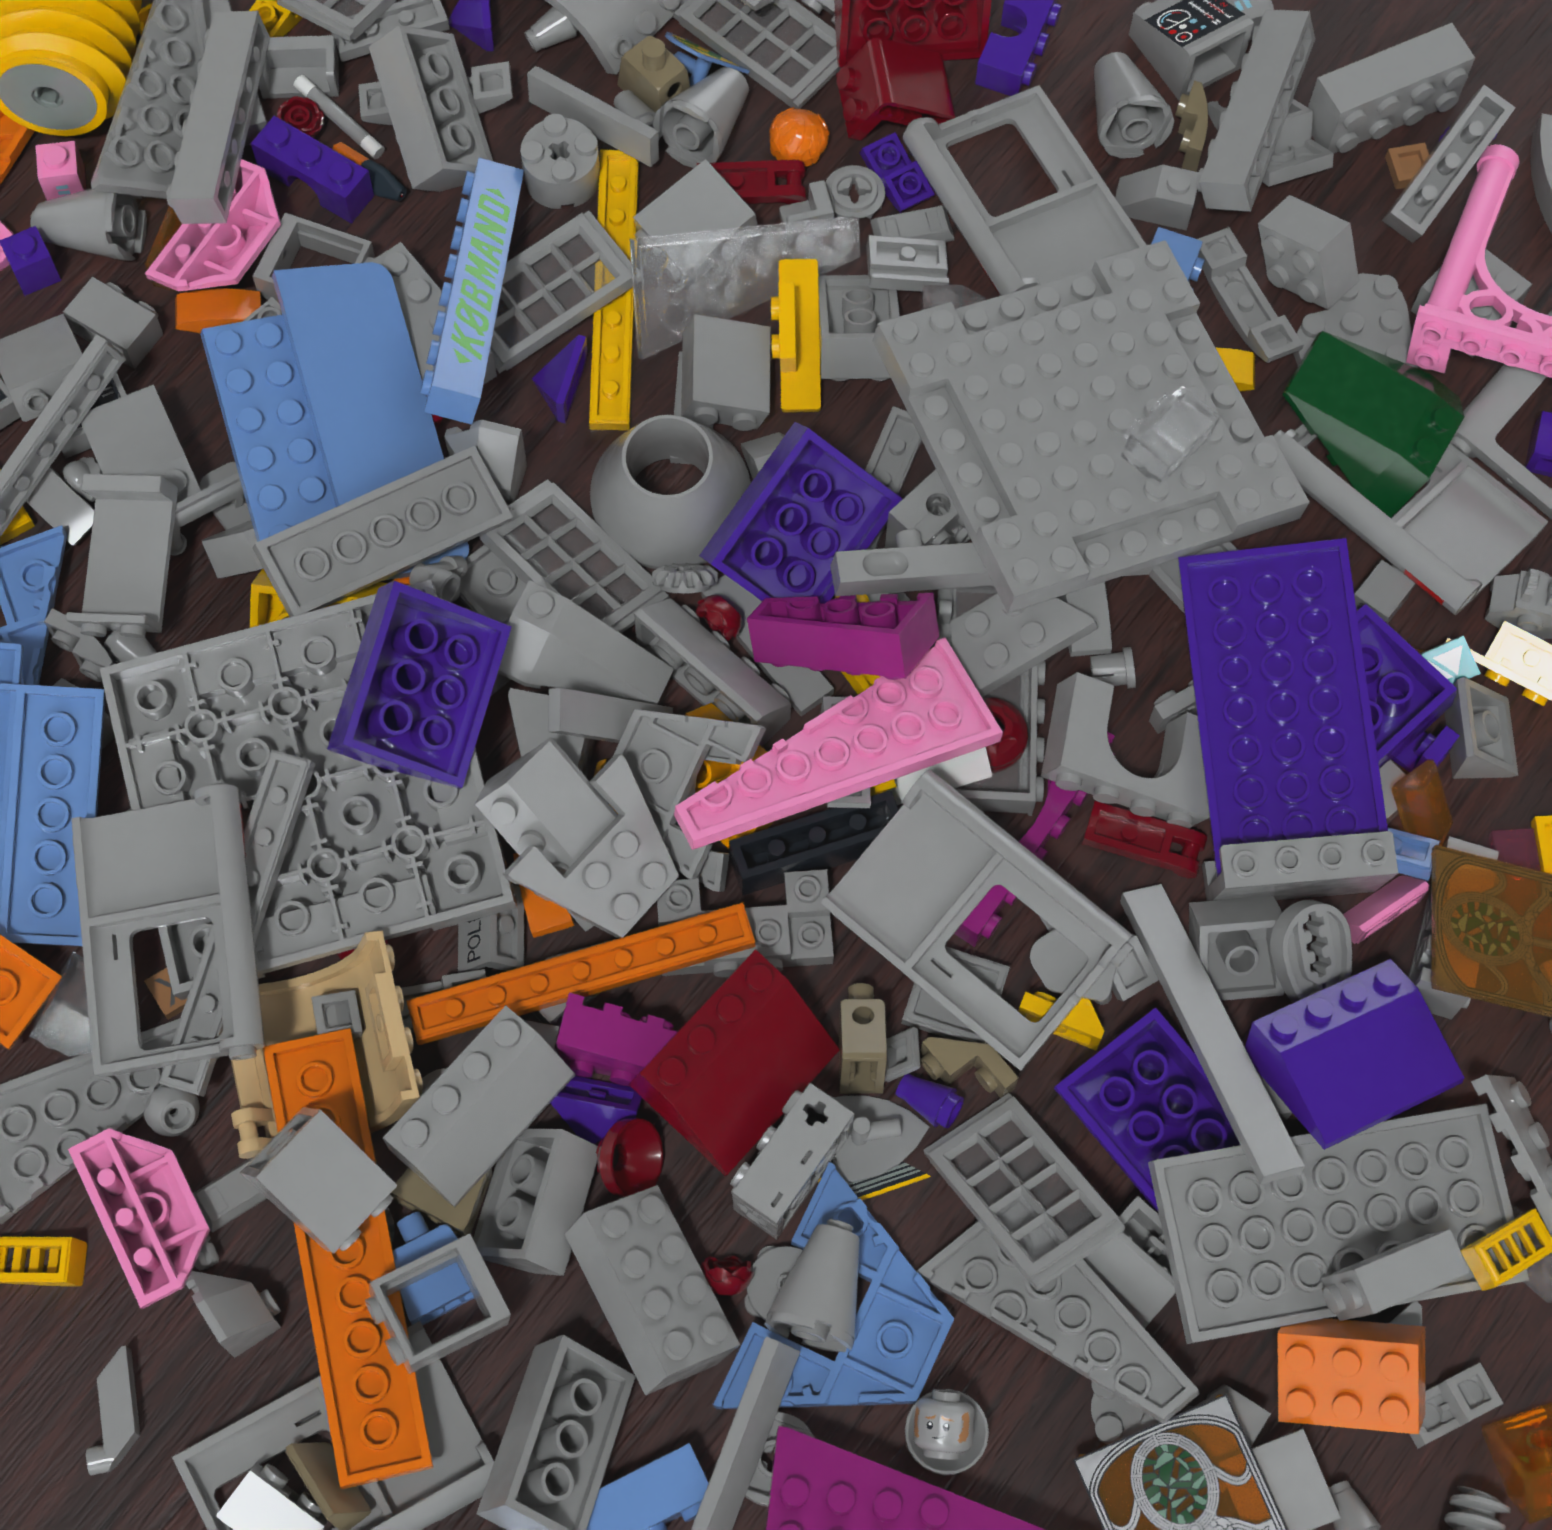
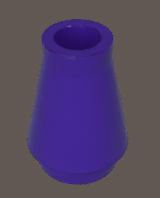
(931, 1100)

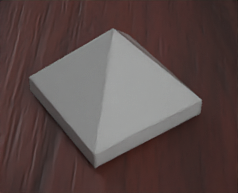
(902, 1054)

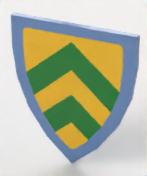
(700, 67)

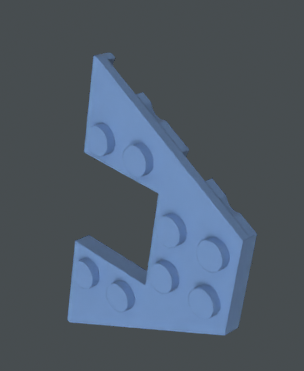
(28, 593)
(895, 1327)

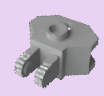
(1523, 602)

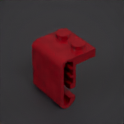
(892, 85)

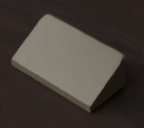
(319, 1472)

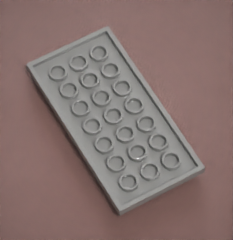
(1257, 1252)

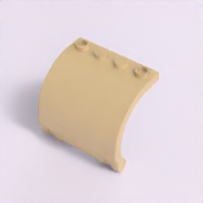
(381, 1052)

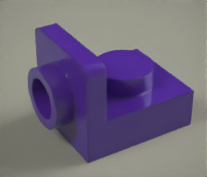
(1427, 748)

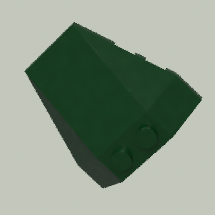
(1374, 417)

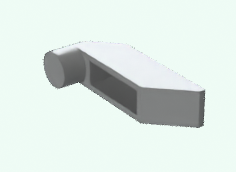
(117, 1414)

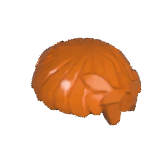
(798, 136)

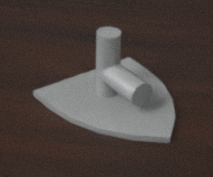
(879, 1138)

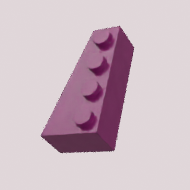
(845, 635)
(609, 1040)

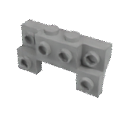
(782, 933)

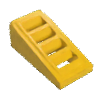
(1483, 1266)
(64, 1267)

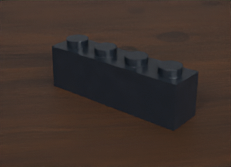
(808, 843)

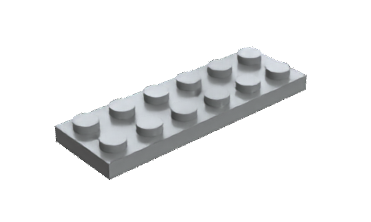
(382, 532)

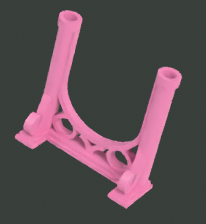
(1447, 316)

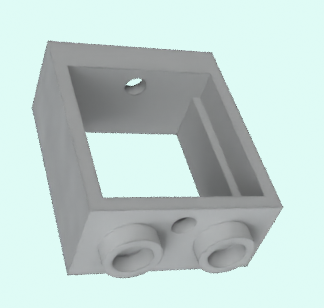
(301, 232)
(479, 1281)

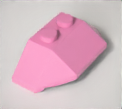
(221, 252)
(143, 1210)

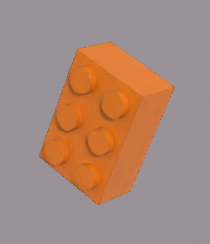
(1352, 1375)

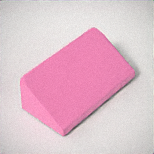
(1384, 906)

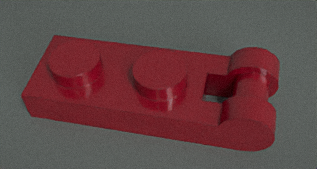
(756, 180)
(1144, 839)

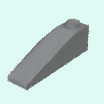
(571, 649)

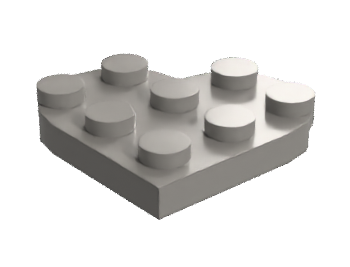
(1367, 315)

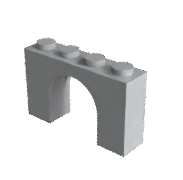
(1082, 759)

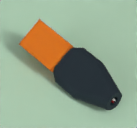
(382, 181)

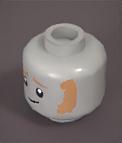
(943, 1425)

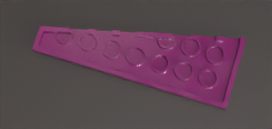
(837, 1490)

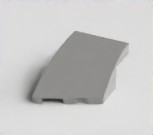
(1294, 151)

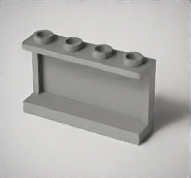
(1302, 867)

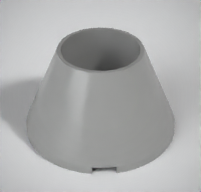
(658, 526)

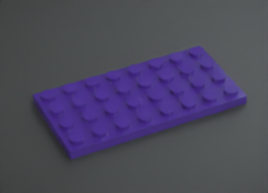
(1281, 694)

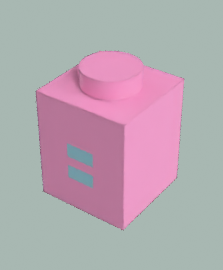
(60, 169)

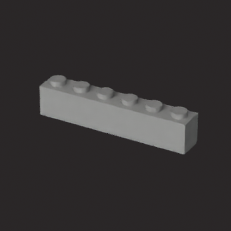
(1256, 110)
(218, 118)

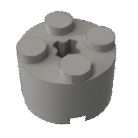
(560, 162)

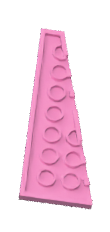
(850, 748)

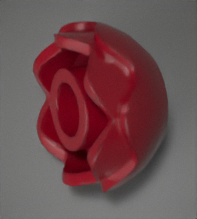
(304, 109)
(720, 616)
(727, 1275)

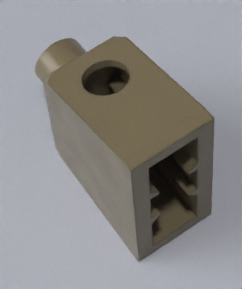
(652, 73)
(862, 1042)
(420, 1197)

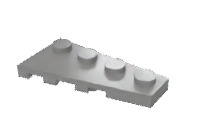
(1529, 1138)

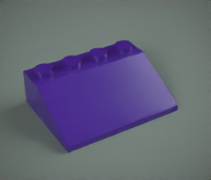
(796, 518)
(419, 686)
(1402, 686)
(1353, 1054)
(1147, 1100)

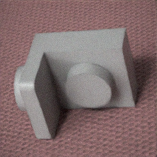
(1134, 973)

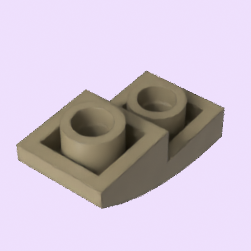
(1193, 125)

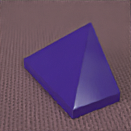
(474, 21)
(561, 377)
(595, 1106)

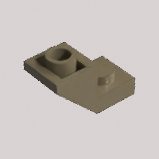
(953, 1058)

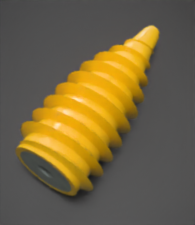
(65, 61)

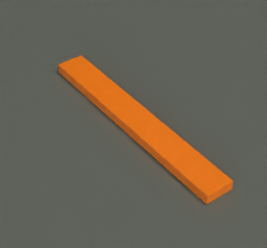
(581, 973)

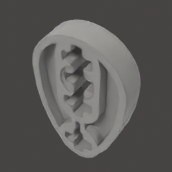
(1293, 958)

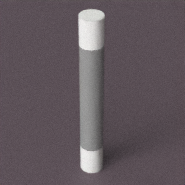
(339, 117)

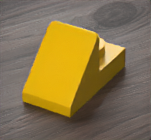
(1079, 1026)

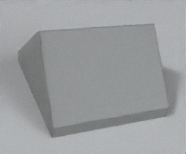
(1485, 733)

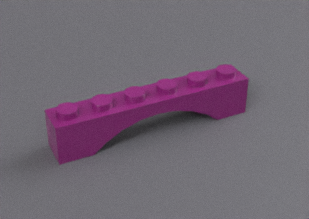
(1050, 822)

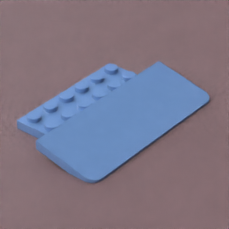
(322, 396)
(46, 778)

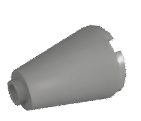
(1128, 108)
(702, 117)
(93, 223)
(821, 1291)

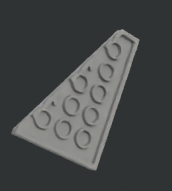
(154, 102)

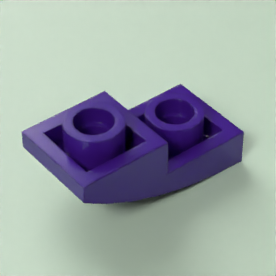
(902, 179)

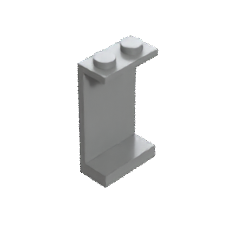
(127, 554)

